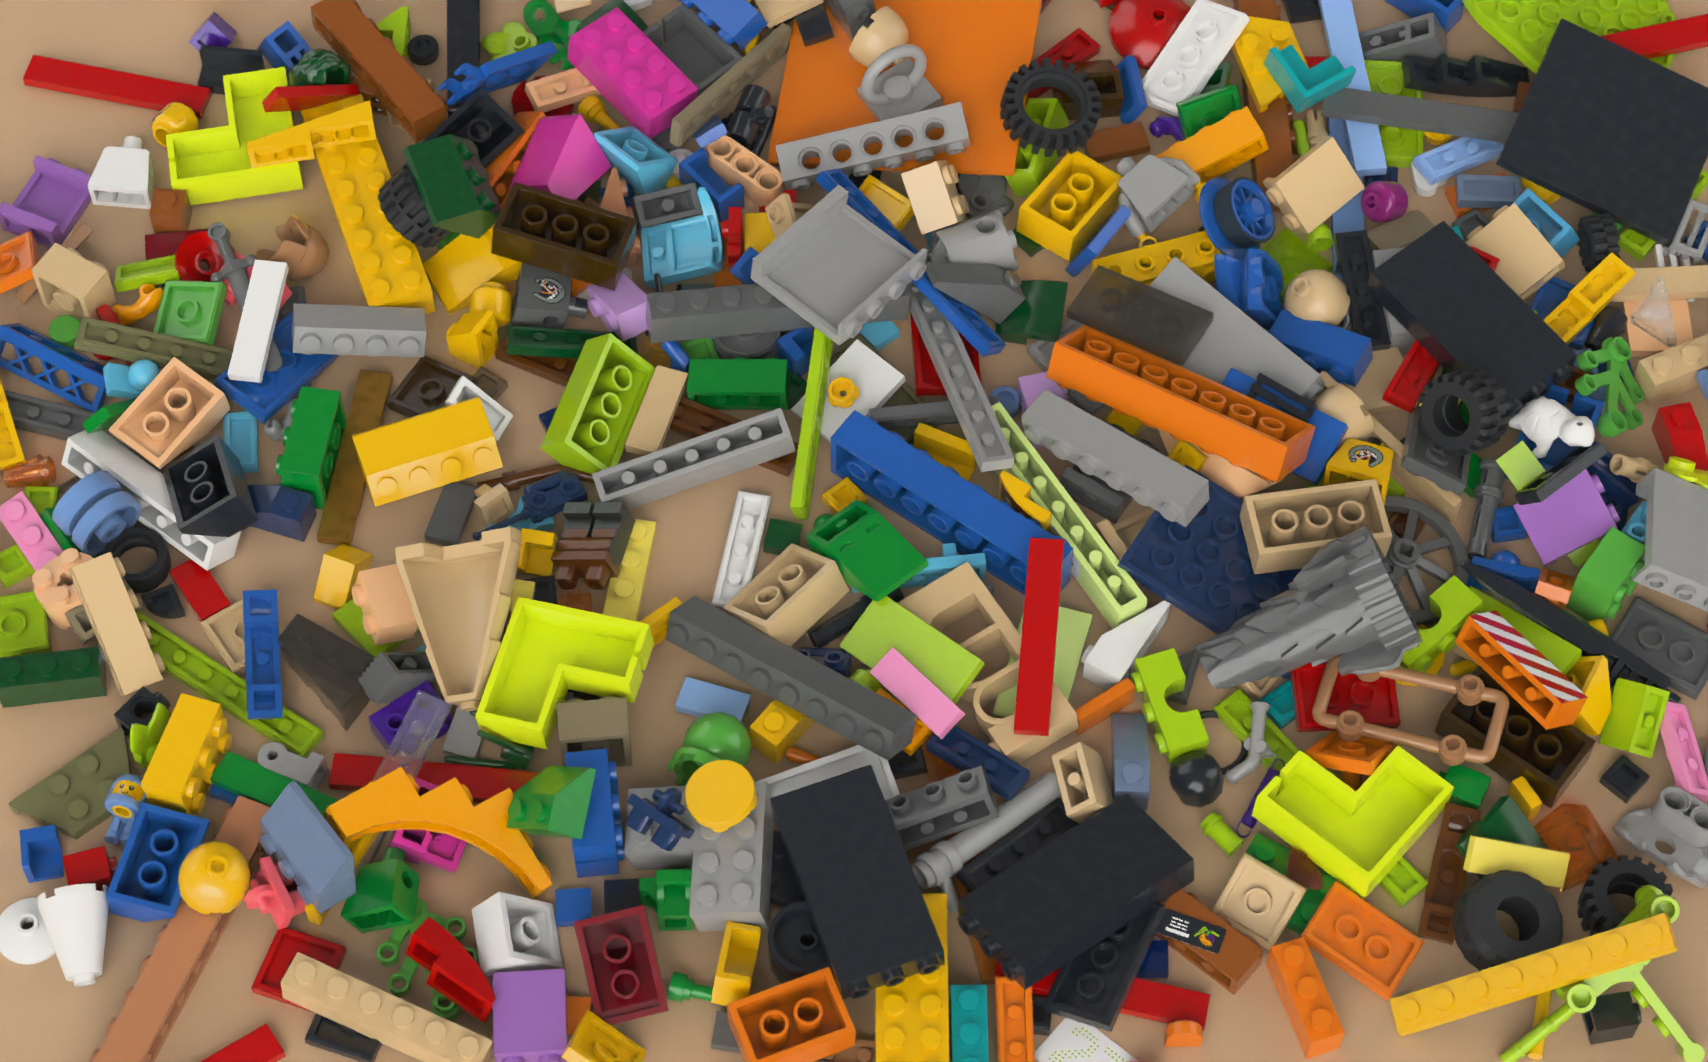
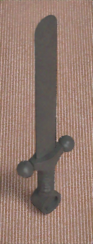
(235, 273)

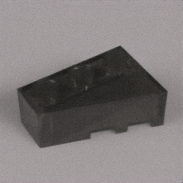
(327, 667)

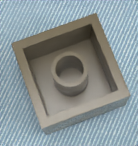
(594, 727)

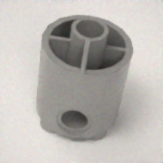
(975, 241)

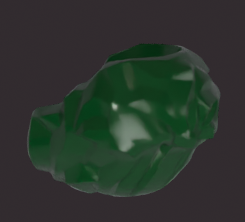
(320, 68)

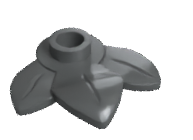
(986, 191)

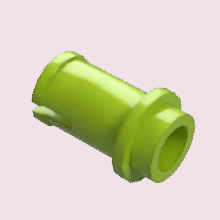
(1221, 833)

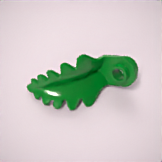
(552, 29)

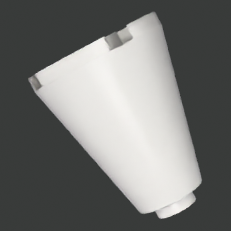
(77, 929)

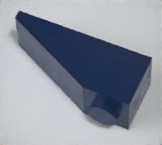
(283, 510)

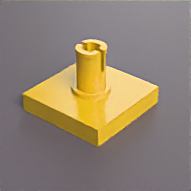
(600, 1042)

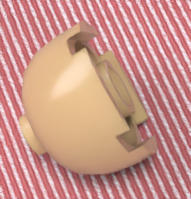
(881, 35)
(1317, 297)
(1345, 406)

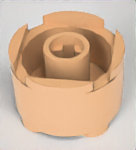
(56, 588)

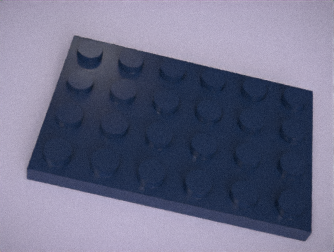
(1203, 565)

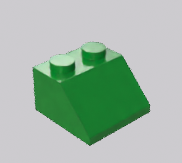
(553, 802)

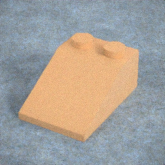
(171, 414)

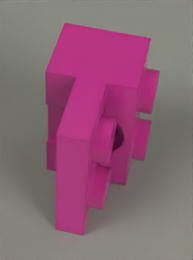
(441, 851)

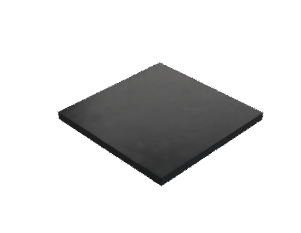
(1611, 132)

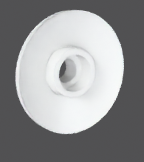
(24, 945)

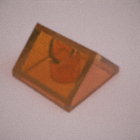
(1577, 832)

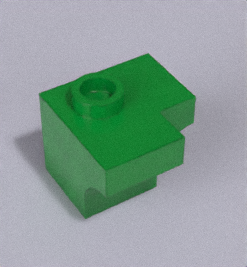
(669, 897)

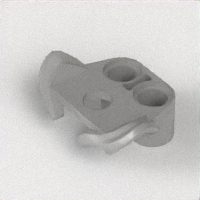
(1678, 821)

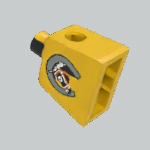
(1360, 462)

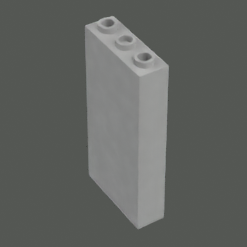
(1235, 338)

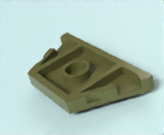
(77, 791)

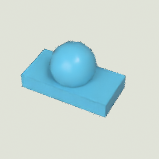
(129, 381)

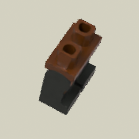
(592, 543)

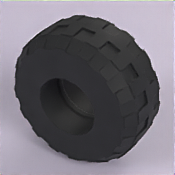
(1520, 897)

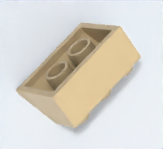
(789, 594)

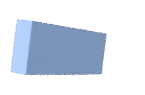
(1455, 158)

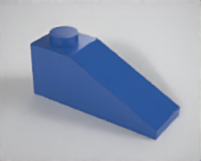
(284, 47)

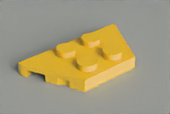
(1251, 51)

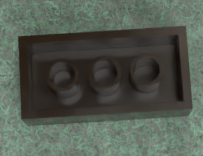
(563, 236)
(1526, 749)

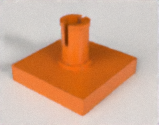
(1350, 757)

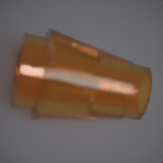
(32, 472)

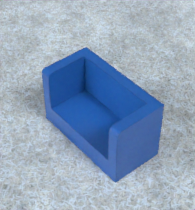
(696, 170)

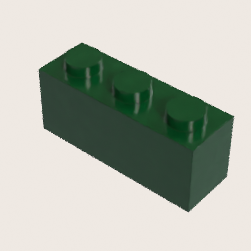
(52, 677)

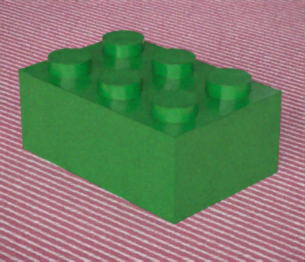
(312, 442)

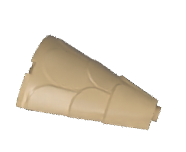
(462, 607)

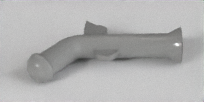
(1254, 744)

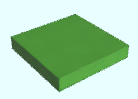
(191, 310)

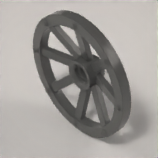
(1407, 565)

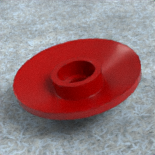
(194, 249)

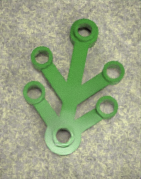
(1616, 354)
(410, 966)

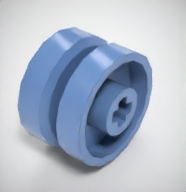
(95, 512)

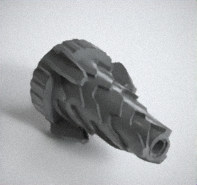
(1335, 606)

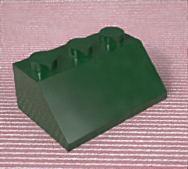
(453, 185)

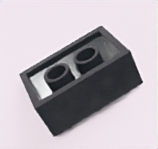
(484, 124)
(209, 491)

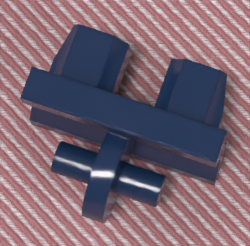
(670, 827)

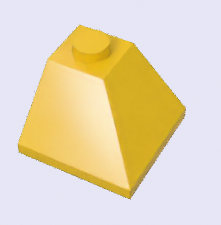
(1592, 678)

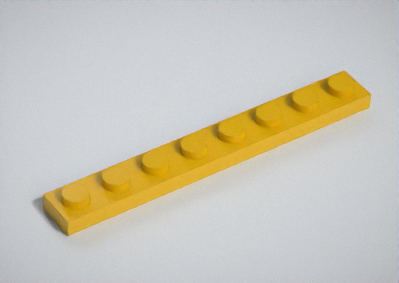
(1534, 974)

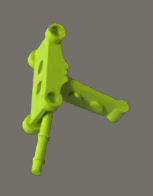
(1582, 995)

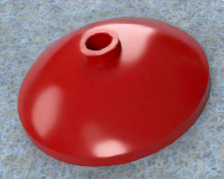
(1138, 33)

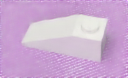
(1116, 650)

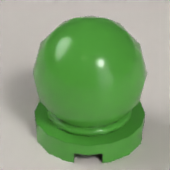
(710, 739)

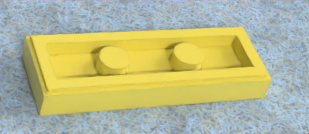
(1493, 855)

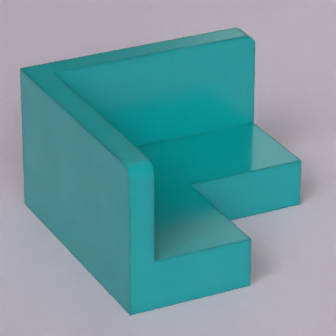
(1303, 85)

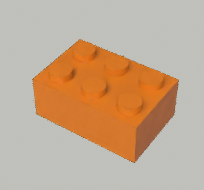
(793, 1021)

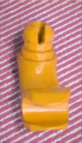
(145, 305)

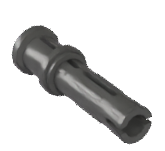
(1488, 495)

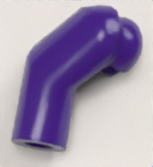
(1167, 126)

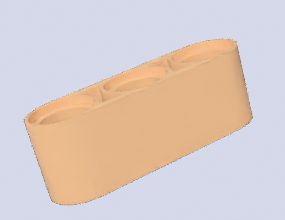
(746, 168)

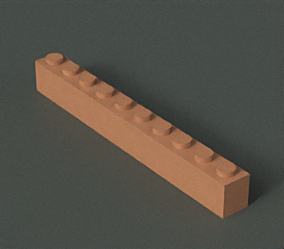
(179, 956)

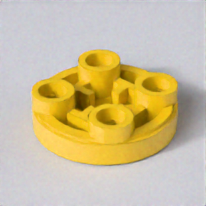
(720, 794)

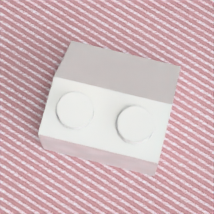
(516, 934)

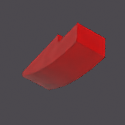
(451, 969)

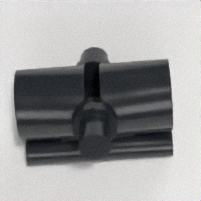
(751, 119)

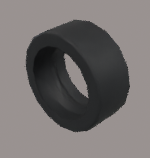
(142, 537)

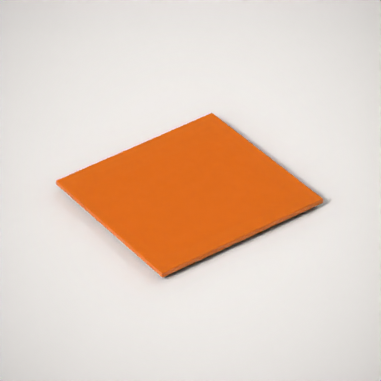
(970, 59)

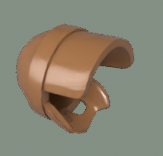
(302, 250)

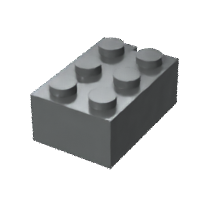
(693, 47)

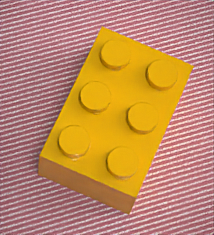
(1069, 205)
(187, 756)

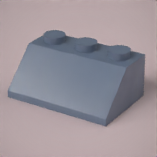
(308, 849)

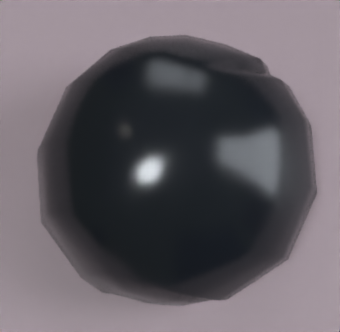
(1196, 778)

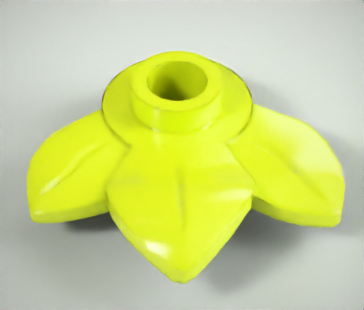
(1686, 470)

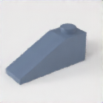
(1130, 758)

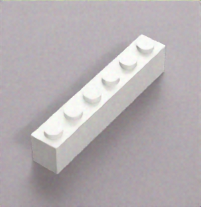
(99, 451)

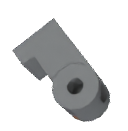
(305, 771)

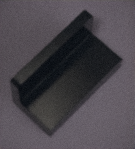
(226, 61)

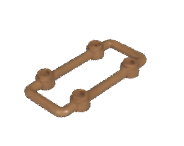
(1451, 748)

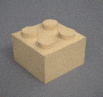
(935, 196)
(72, 283)

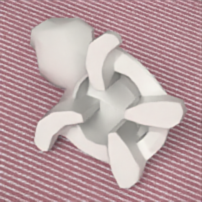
(1547, 420)

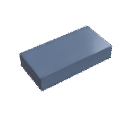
(1486, 190)

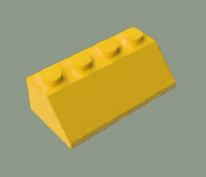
(427, 451)

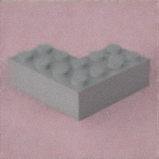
(727, 867)

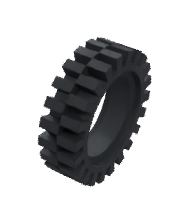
(1057, 77)

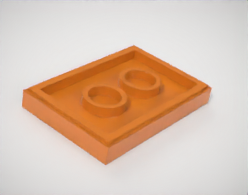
(1361, 940)

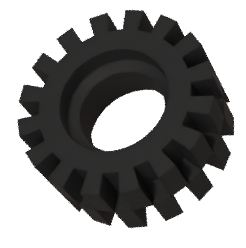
(1597, 239)

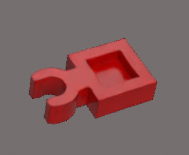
(733, 232)

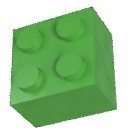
(1607, 577)

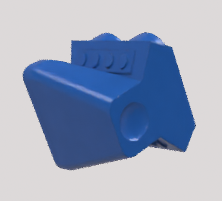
(1251, 284)

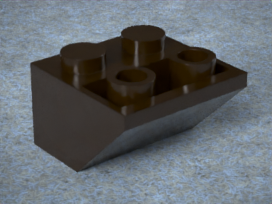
(1106, 80)

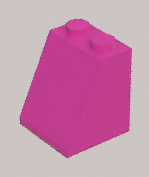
(562, 157)

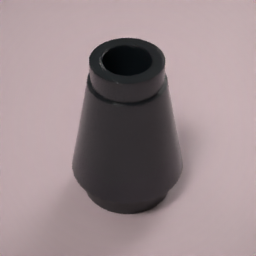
(1607, 324)

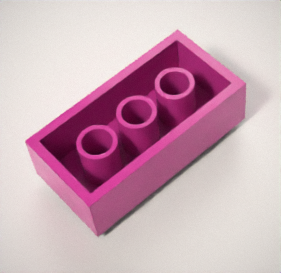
(631, 72)

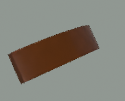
(1446, 875)

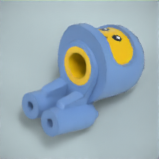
(124, 804)

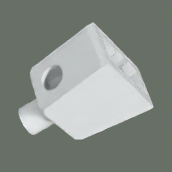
(123, 176)

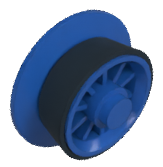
(1236, 215)

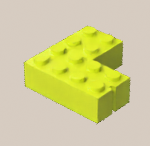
(216, 162)
(555, 651)
(1351, 831)

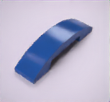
(262, 654)

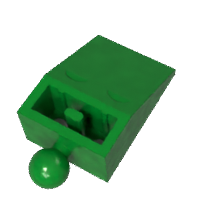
(866, 549)

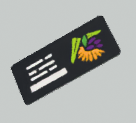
(1192, 931)

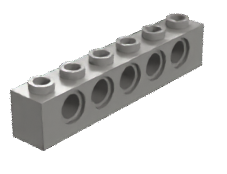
(886, 132)

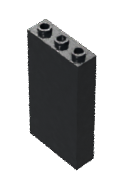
(1470, 316)
(857, 882)
(1075, 891)

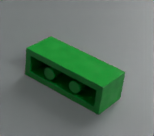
(739, 383)

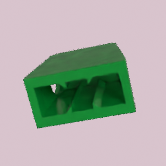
(383, 894)

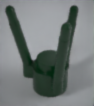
(514, 753)

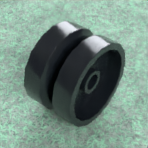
(794, 944)

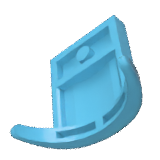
(684, 246)

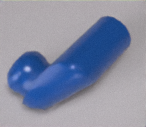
(678, 356)

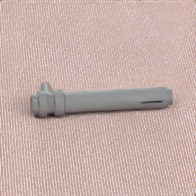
(947, 856)

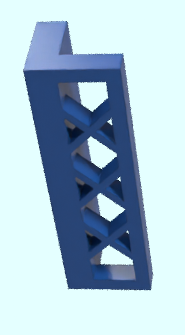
(58, 355)

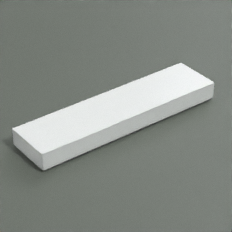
(258, 321)
(741, 546)

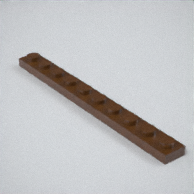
(689, 419)

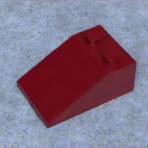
(621, 965)

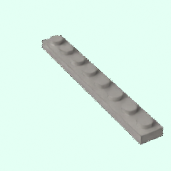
(961, 384)

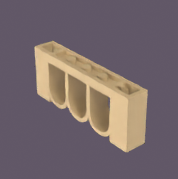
(957, 596)

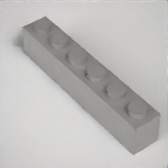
(1115, 458)
(696, 461)

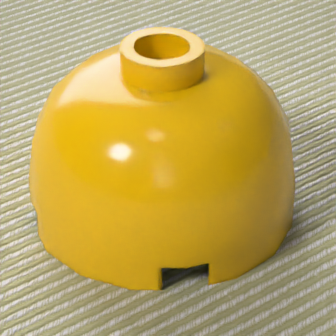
(214, 878)

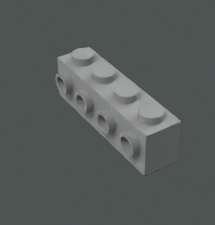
(358, 330)

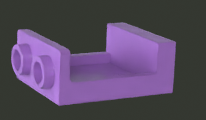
(48, 203)
(1568, 518)
(530, 1016)

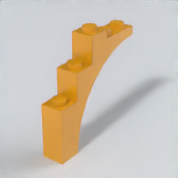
(448, 809)

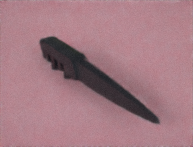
(1571, 628)

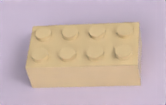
(1292, 525)

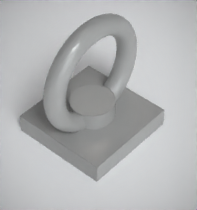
(901, 87)

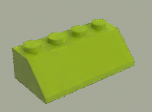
(598, 406)

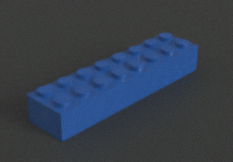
(938, 499)

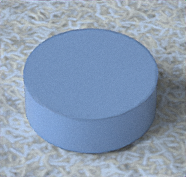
(1009, 399)

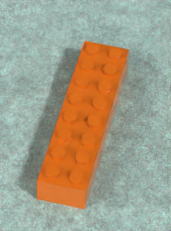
(1181, 403)

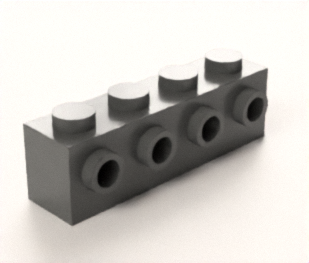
(943, 807)

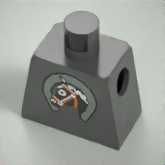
(544, 299)

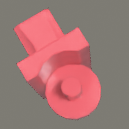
(271, 895)

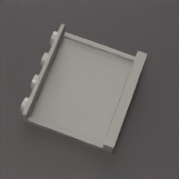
(836, 267)
(1675, 538)

